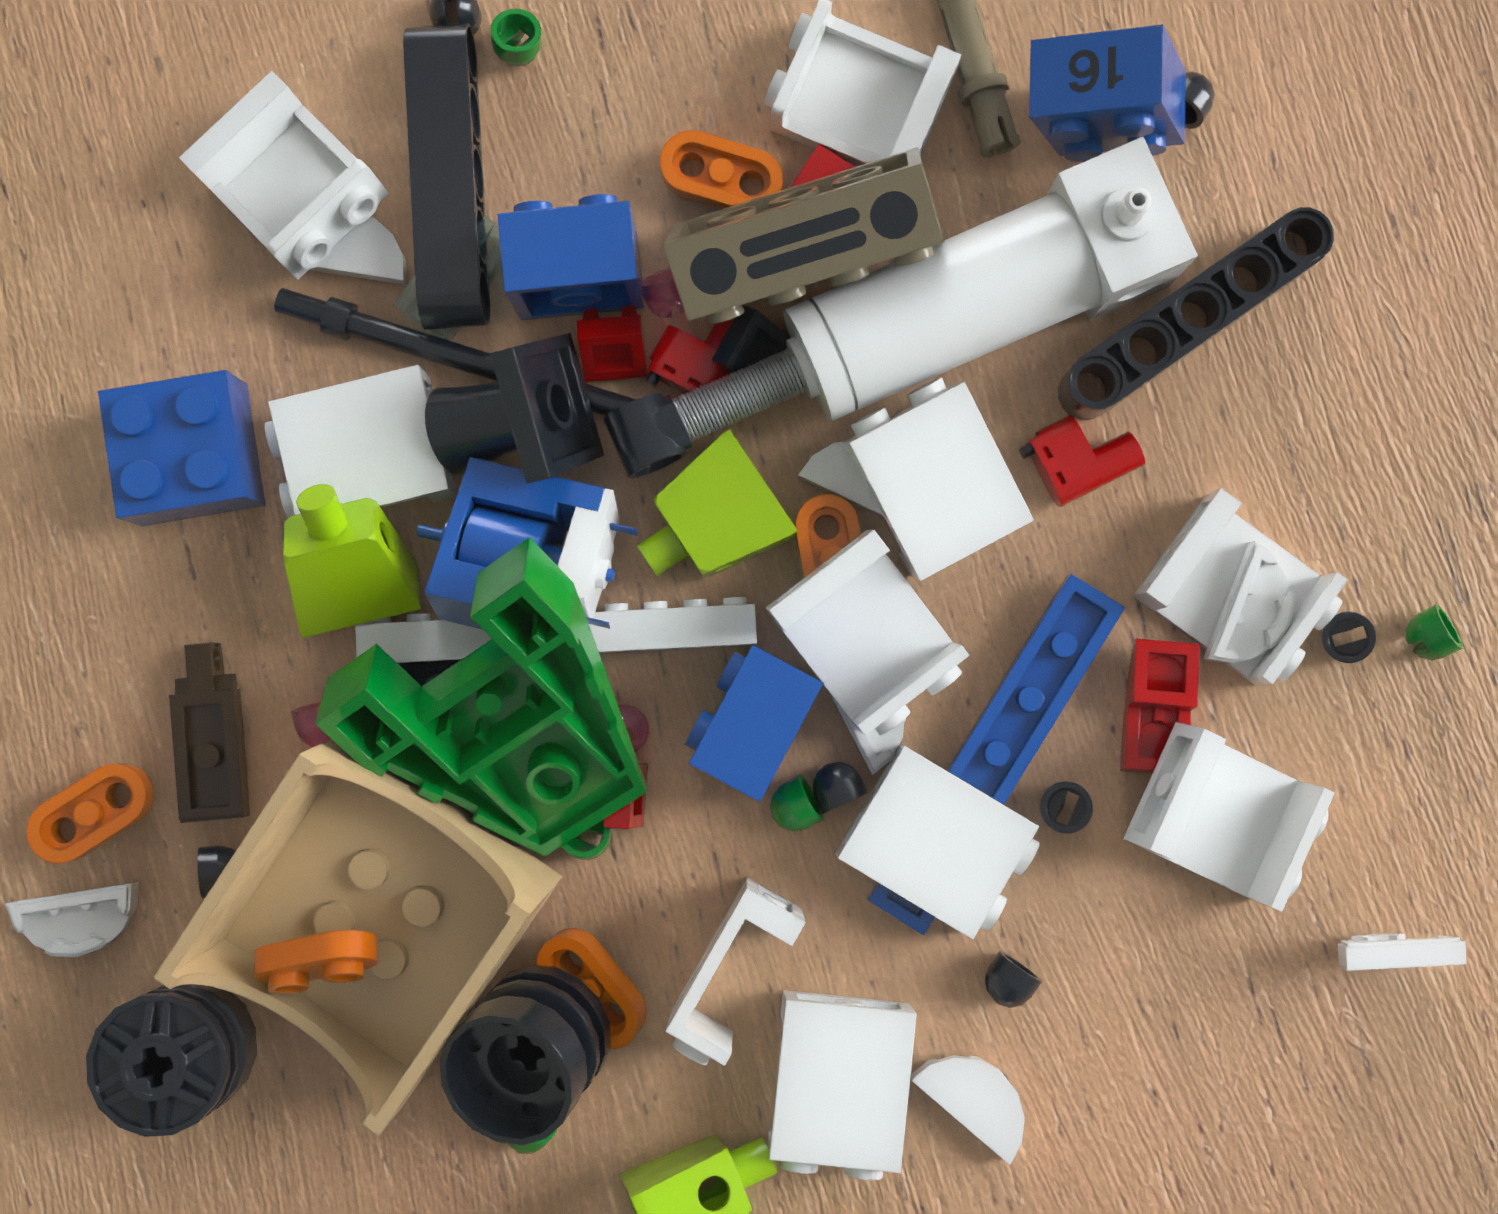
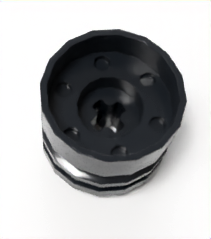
(210, 1049)
(525, 1055)

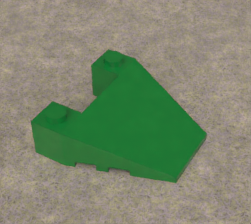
(512, 729)

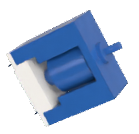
(502, 510)

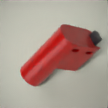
(685, 360)
(1071, 465)

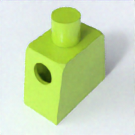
(716, 513)
(346, 563)
(673, 1180)

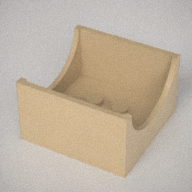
(378, 859)

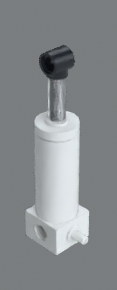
(1086, 246)

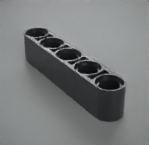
(446, 176)
(1213, 291)

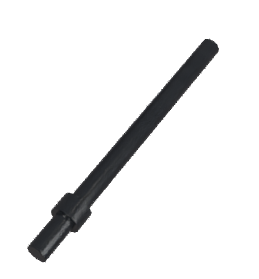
(343, 320)

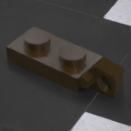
(208, 739)

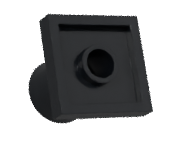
(531, 410)

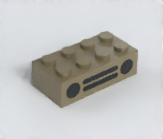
(804, 236)

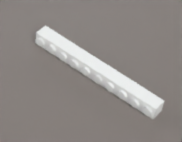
(629, 630)

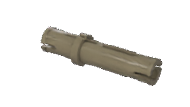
(982, 85)

